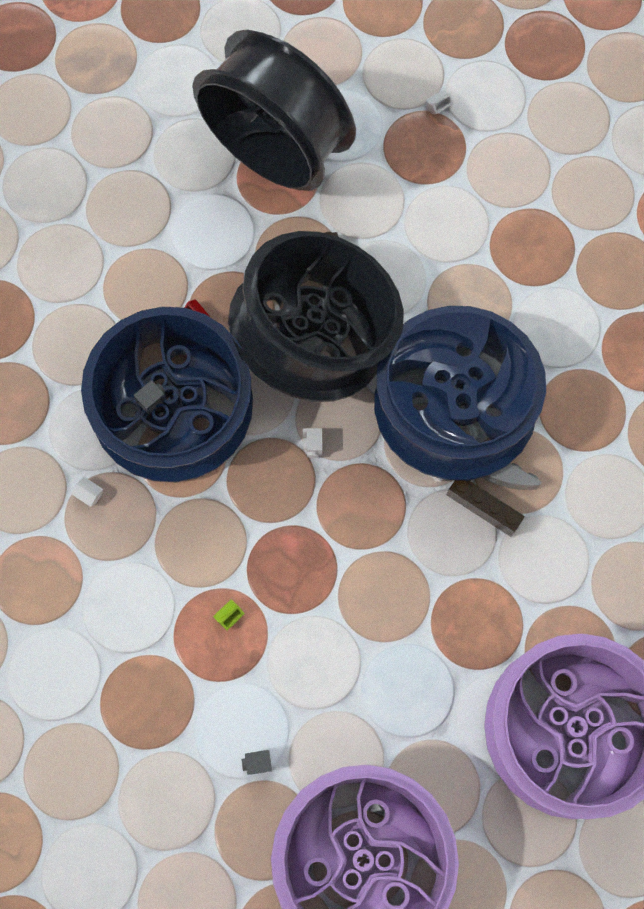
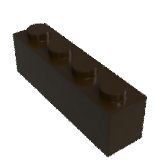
(485, 506)

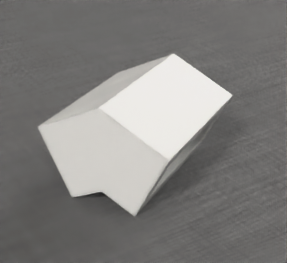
(439, 102)
(87, 492)

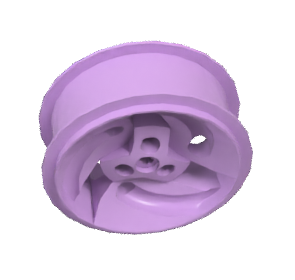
(516, 735)
(410, 821)

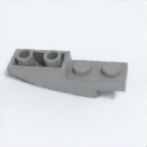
(514, 478)

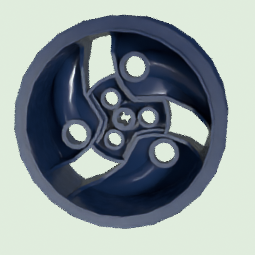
(114, 377)
(431, 437)

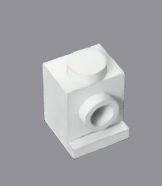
(312, 442)

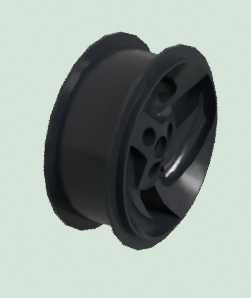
(274, 110)
(312, 318)

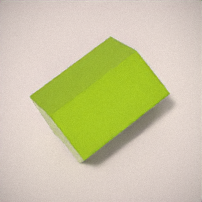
(228, 615)

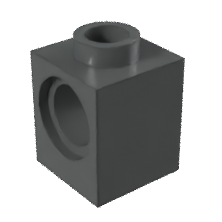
(150, 396)
(257, 762)

